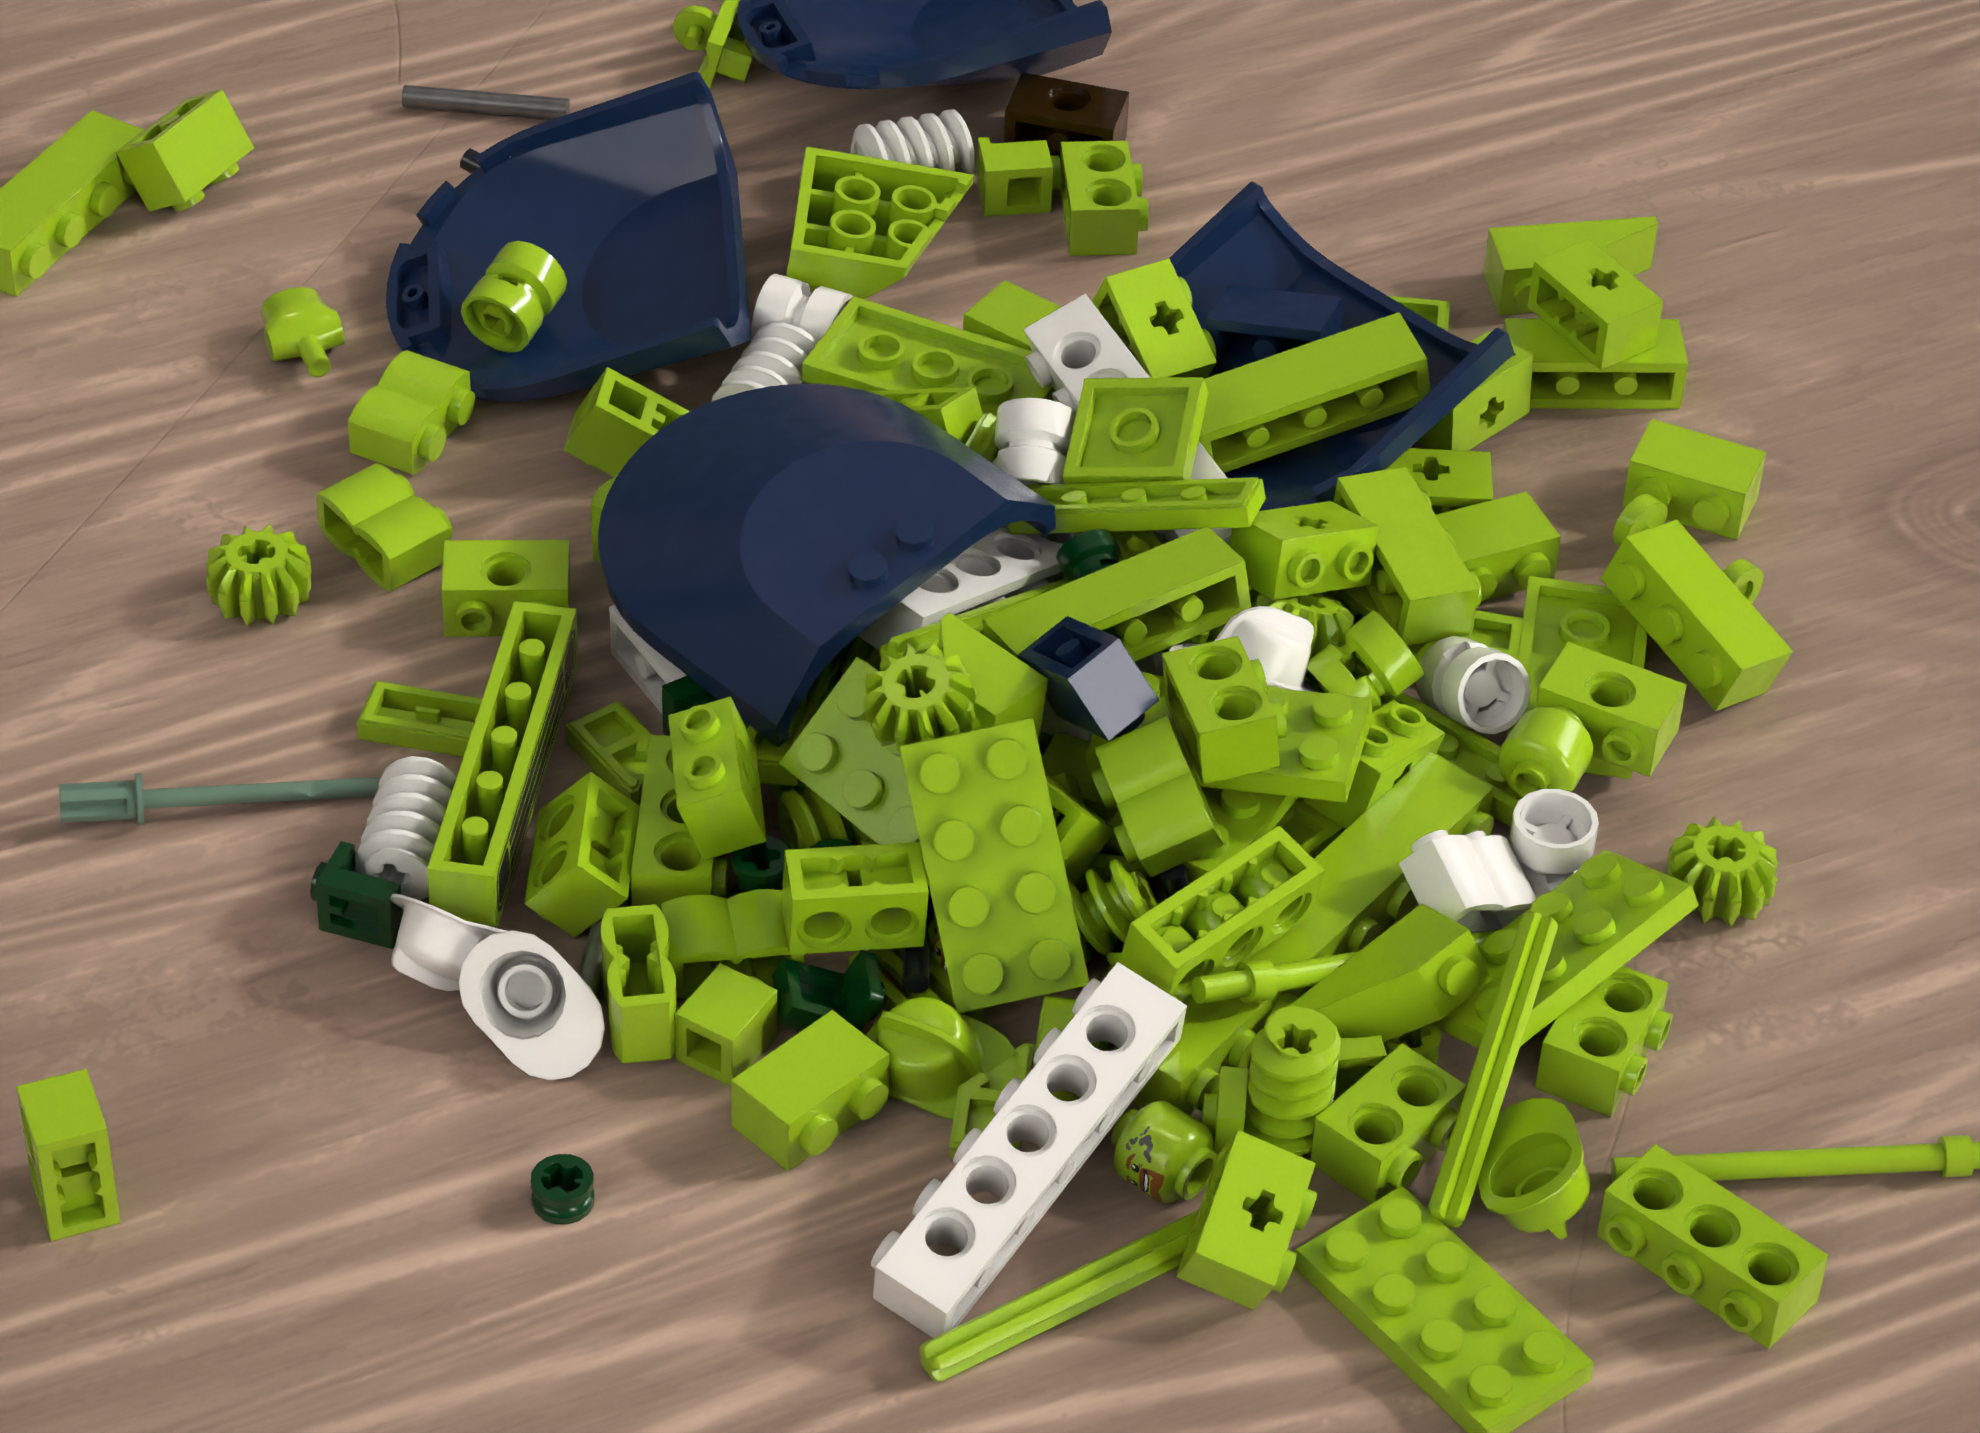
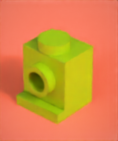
(1016, 177)

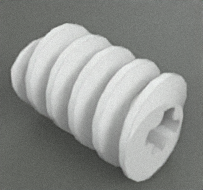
(924, 142)
(769, 360)
(405, 823)

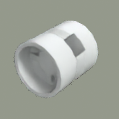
(793, 303)
(1033, 439)
(1474, 684)
(1552, 836)

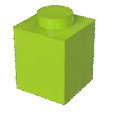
(726, 1024)

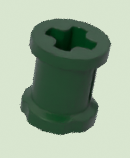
(759, 866)

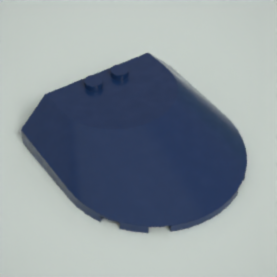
(920, 40)
(633, 210)
(1259, 249)
(788, 527)

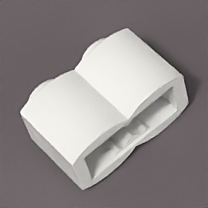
(1468, 879)

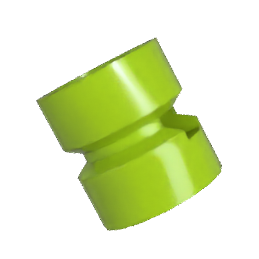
(514, 296)
(1377, 651)

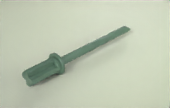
(128, 799)

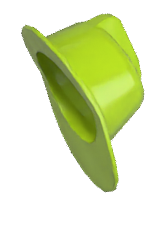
(935, 1052)
(1535, 1167)

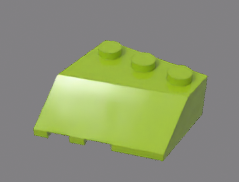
(866, 219)

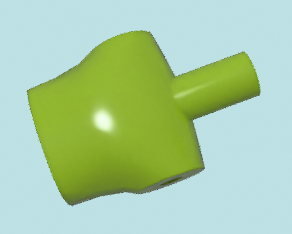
(301, 327)

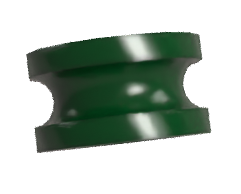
(554, 1204)

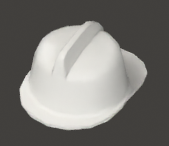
(1274, 638)
(434, 943)
(532, 1004)

